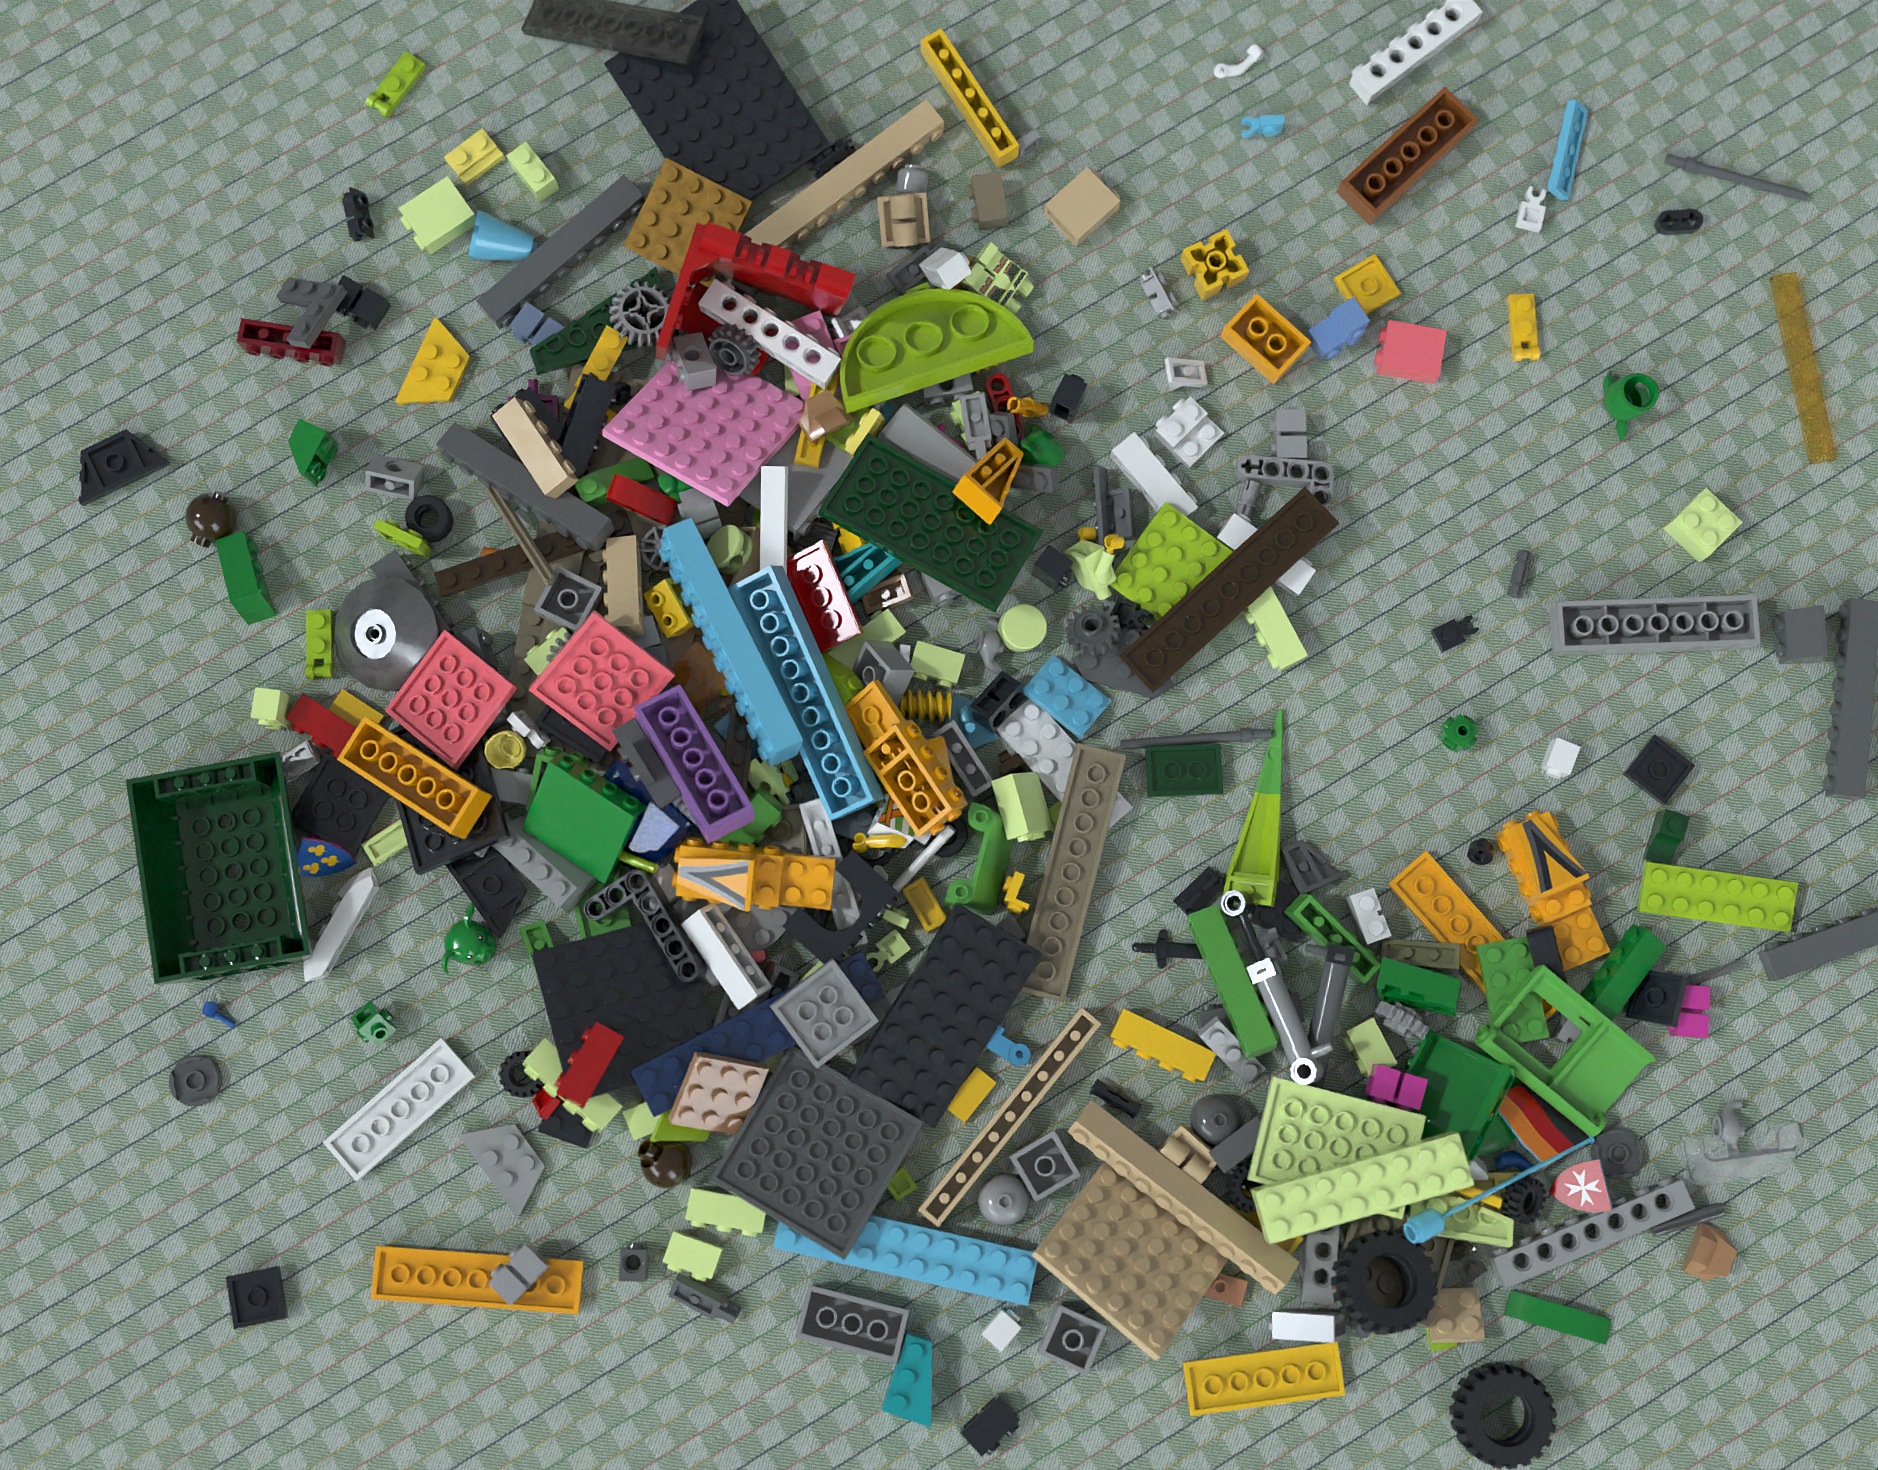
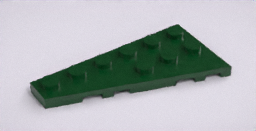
(577, 340)

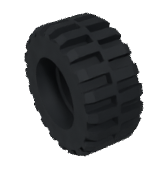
(1416, 1276)
(1536, 1423)

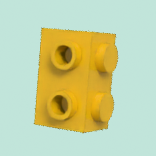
(669, 609)

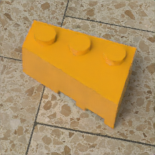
(989, 480)

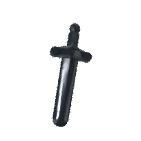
(1164, 949)

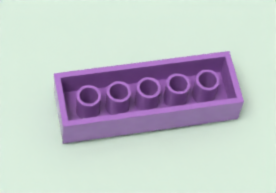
(694, 764)

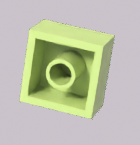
(1702, 525)

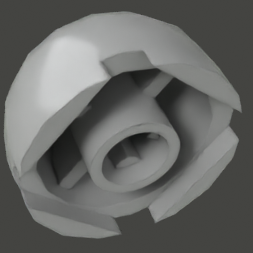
(1003, 1200)

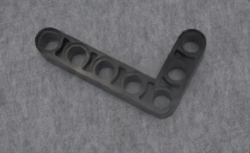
(654, 919)

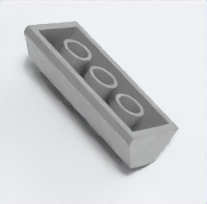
(926, 443)
(544, 867)

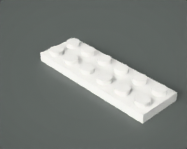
(1047, 751)
(399, 1109)

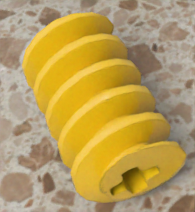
(926, 705)

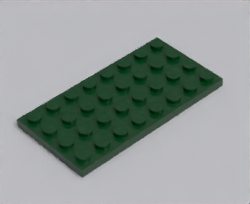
(924, 524)

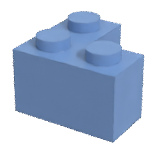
(1340, 329)

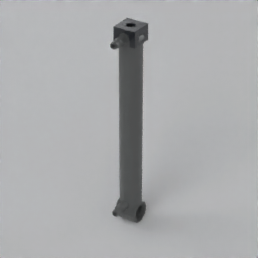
(1329, 999)

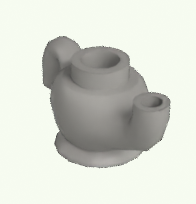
(989, 644)
(1728, 1126)

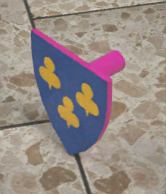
(322, 857)

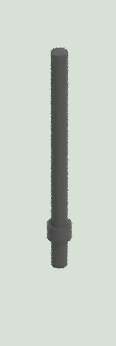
(1690, 164)
(1244, 735)

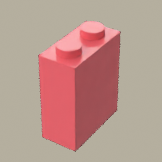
(1410, 351)

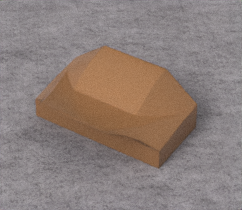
(823, 416)
(888, 593)
(1709, 1254)

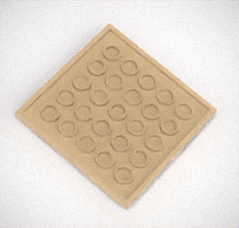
(1130, 1260)

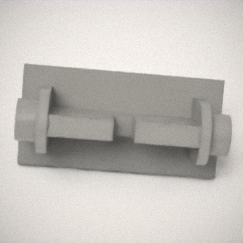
(1155, 284)

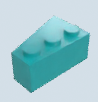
(864, 569)
(911, 1381)

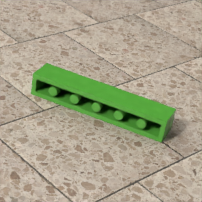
(1232, 982)

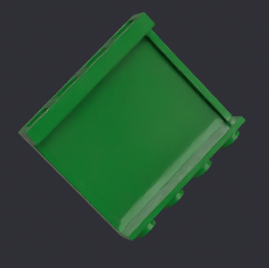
(582, 816)
(1460, 1091)

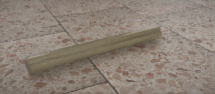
(522, 536)

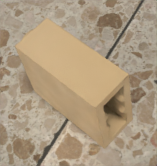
(1082, 206)

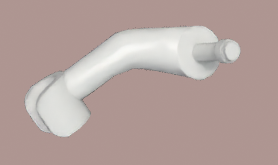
(1223, 70)

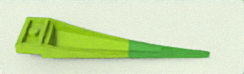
(1257, 854)

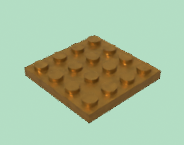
(674, 208)

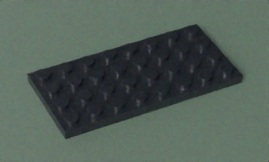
(944, 1015)

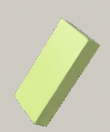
(386, 843)

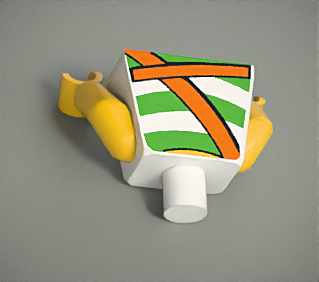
(888, 828)

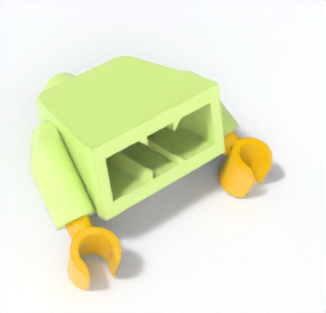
(1093, 562)

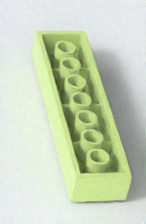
(1362, 1187)

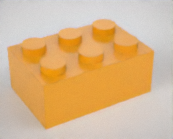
(1265, 339)

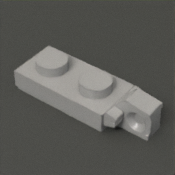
(976, 423)

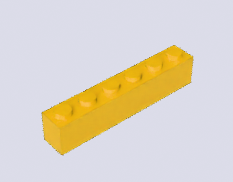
(969, 98)

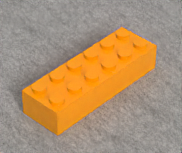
(414, 778)

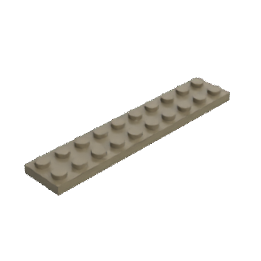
(1072, 868)

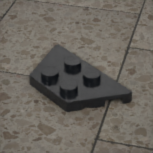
(115, 464)
(491, 887)

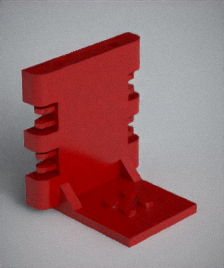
(764, 266)

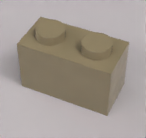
(989, 201)

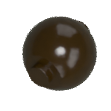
(210, 518)
(665, 1162)

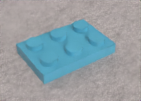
(1066, 696)

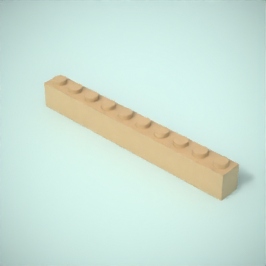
(850, 178)
(1009, 1117)
(1183, 1197)

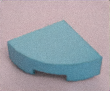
(887, 412)

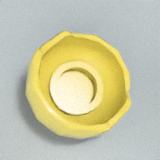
(505, 749)

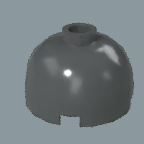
(1215, 1118)

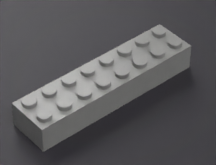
(1654, 625)

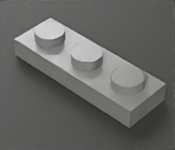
(1227, 1047)

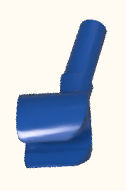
(210, 1010)

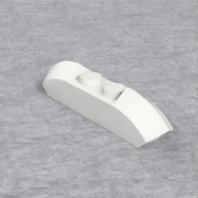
(334, 936)

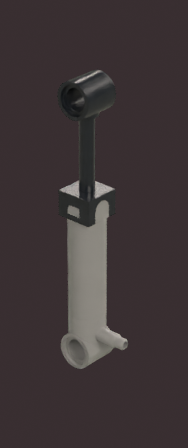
(1268, 977)

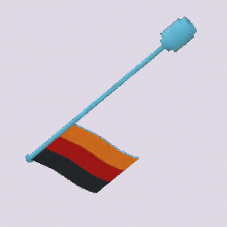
(1539, 1130)

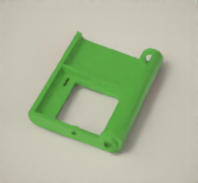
(1589, 1071)

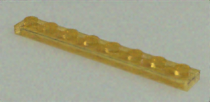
(1802, 368)

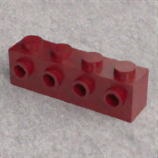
(271, 337)

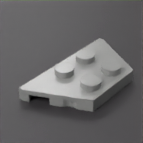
(507, 1161)

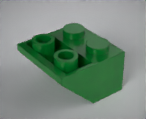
(312, 451)

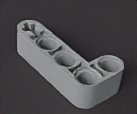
(1284, 476)

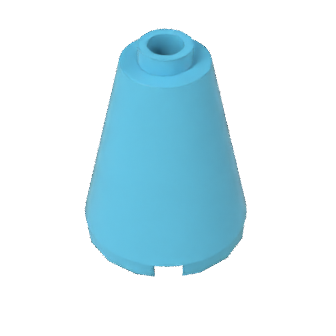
(499, 240)

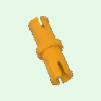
(1027, 407)

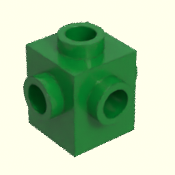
(1452, 739)
(373, 1023)

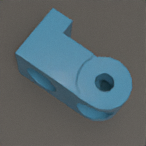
(1012, 1052)

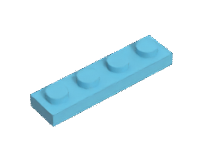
(1567, 150)

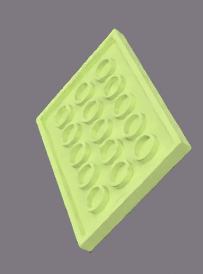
(1319, 1128)

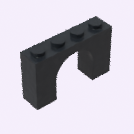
(830, 943)

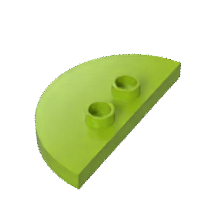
(926, 342)

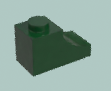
(1665, 836)

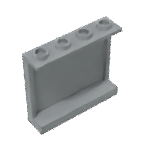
(806, 485)

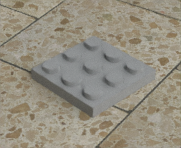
(824, 1013)

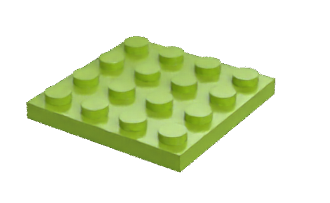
(1167, 561)

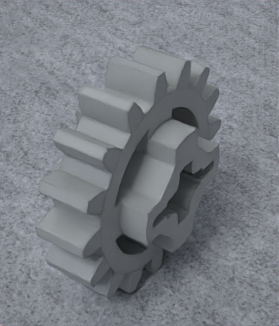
(1402, 1020)

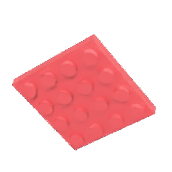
(600, 679)
(450, 699)

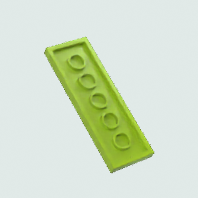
(1717, 896)

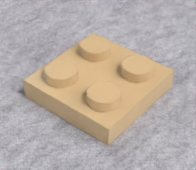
(1457, 1317)

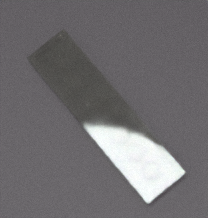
(617, 28)

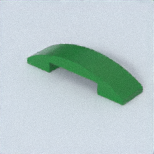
(1557, 1317)

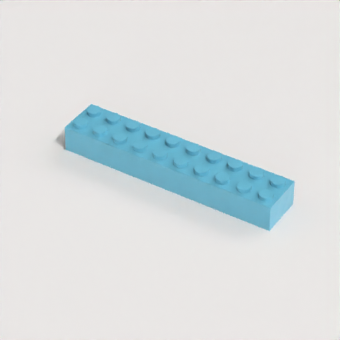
(730, 643)
(803, 680)
(930, 1257)

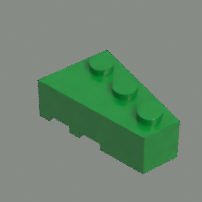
(245, 577)
(1418, 987)

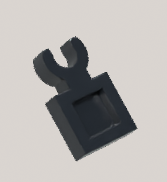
(1130, 613)
(1451, 635)

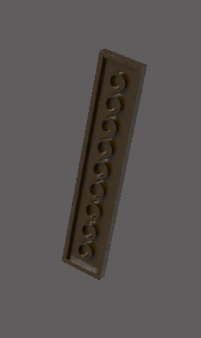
(1229, 590)

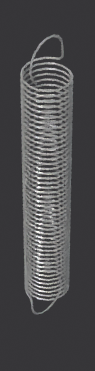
(1717, 974)

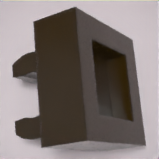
(1010, 764)

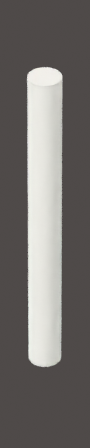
(923, 858)

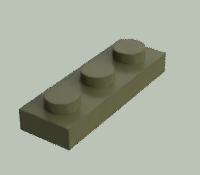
(1423, 954)

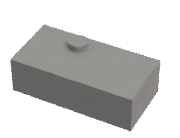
(852, 1324)

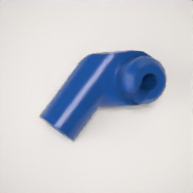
(1512, 1159)

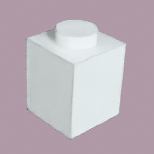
(1560, 758)
(1002, 1328)

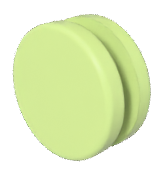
(730, 549)
(1022, 628)

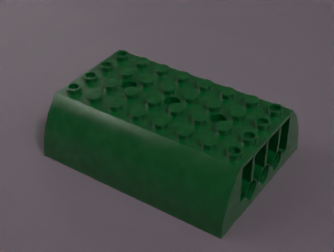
(186, 865)

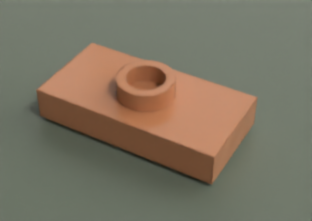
(1227, 1289)

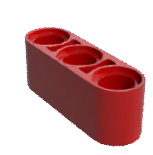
(1001, 398)
(642, 500)

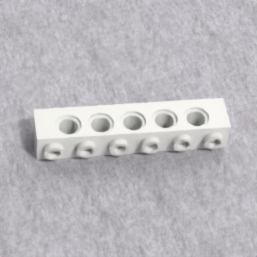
(1371, 87)
(819, 373)

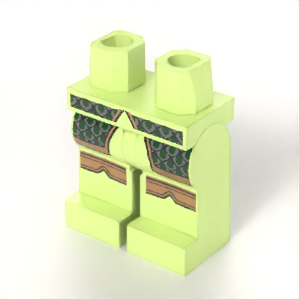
(997, 278)

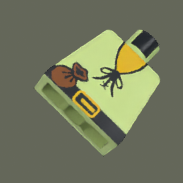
(774, 778)

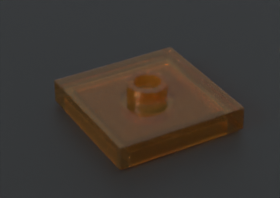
(698, 676)

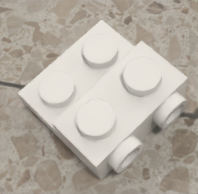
(1187, 432)

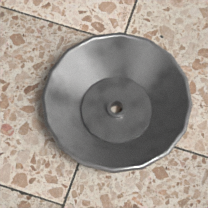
(405, 629)

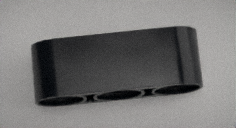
(1545, 950)

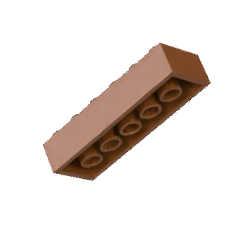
(1407, 156)

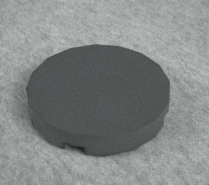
(195, 1080)
(1618, 1152)

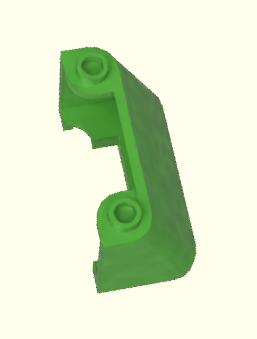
(984, 890)

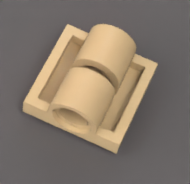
(903, 219)
(1188, 1153)

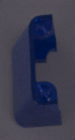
(655, 829)

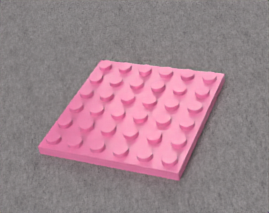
(707, 434)

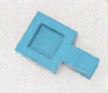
(1266, 124)

